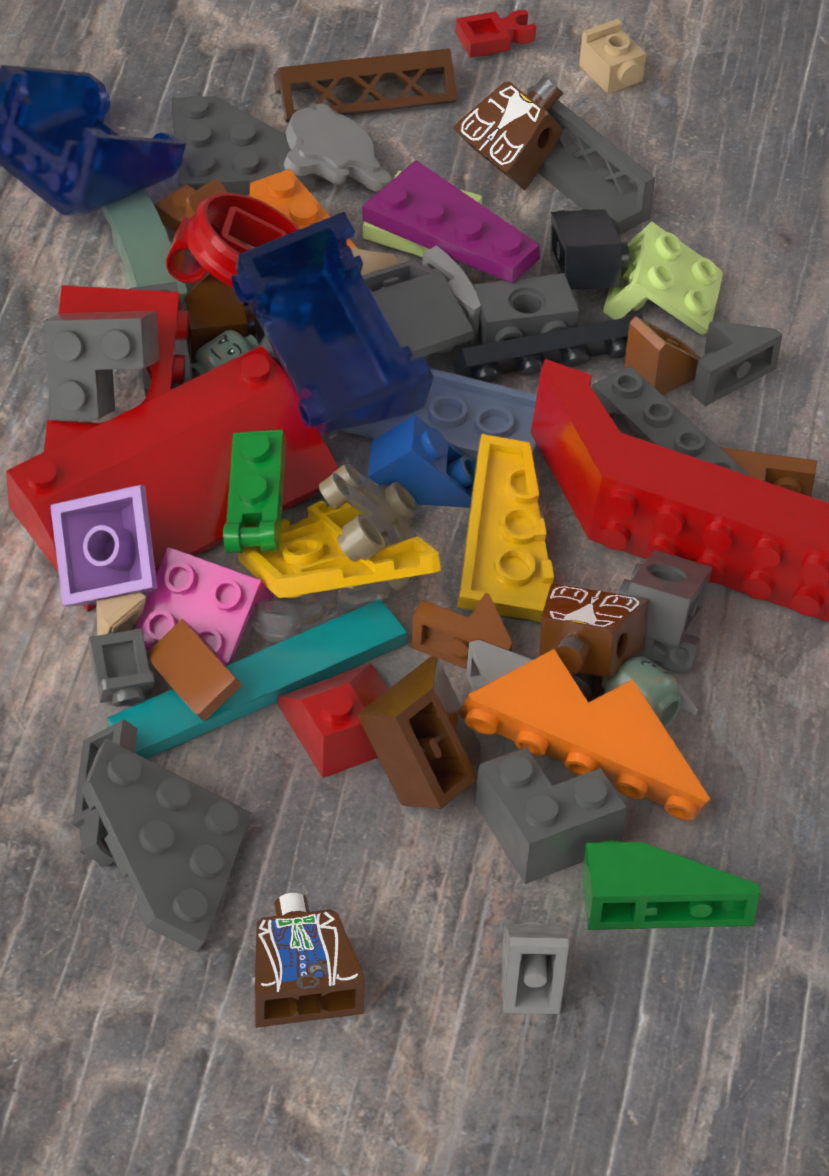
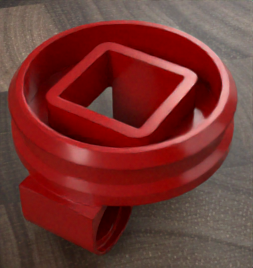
(209, 240)

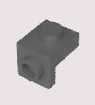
(121, 667)

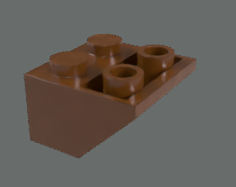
(423, 738)

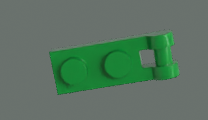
(255, 491)

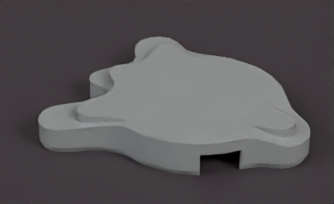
(332, 148)

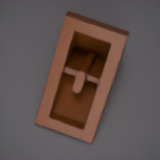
(659, 356)

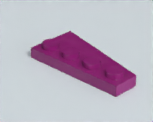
(435, 213)

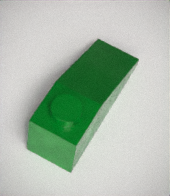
(652, 888)

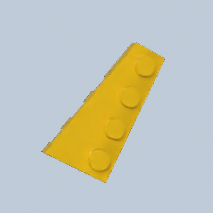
(505, 533)

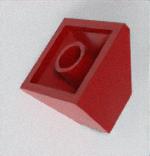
(328, 720)

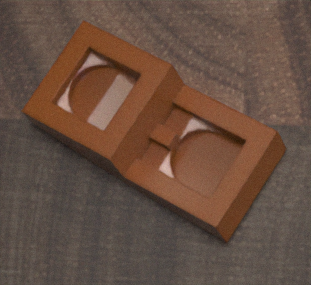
(193, 670)

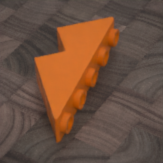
(616, 732)

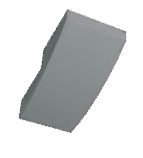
(459, 283)

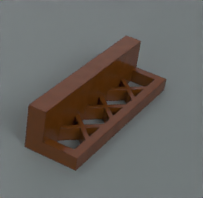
(372, 70)

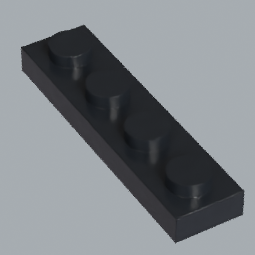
(528, 353)

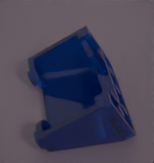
(65, 152)
(330, 329)

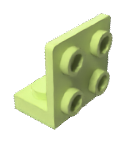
(669, 276)

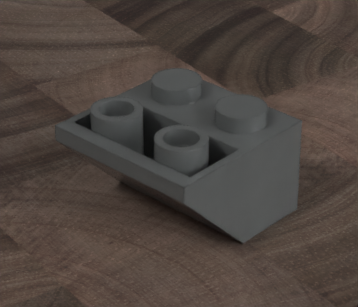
(419, 308)

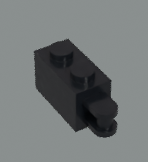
(588, 248)

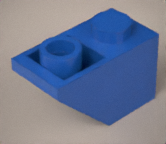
(423, 464)

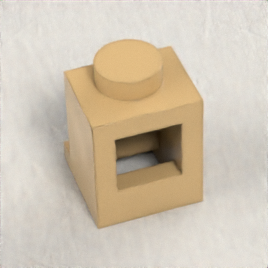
(611, 57)

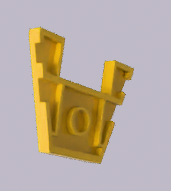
(314, 562)

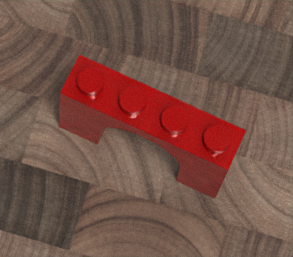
(172, 327)

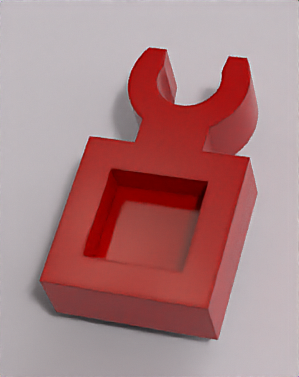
(491, 34)

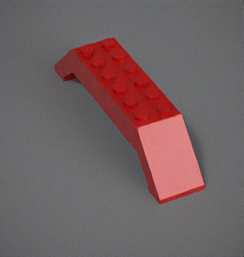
(662, 500)

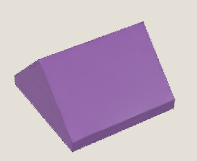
(104, 546)

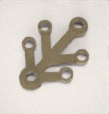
(388, 515)

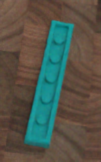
(272, 672)

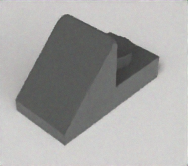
(734, 358)

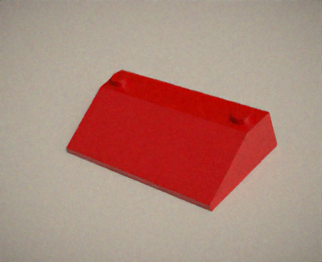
(179, 453)

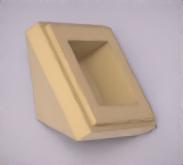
(119, 613)

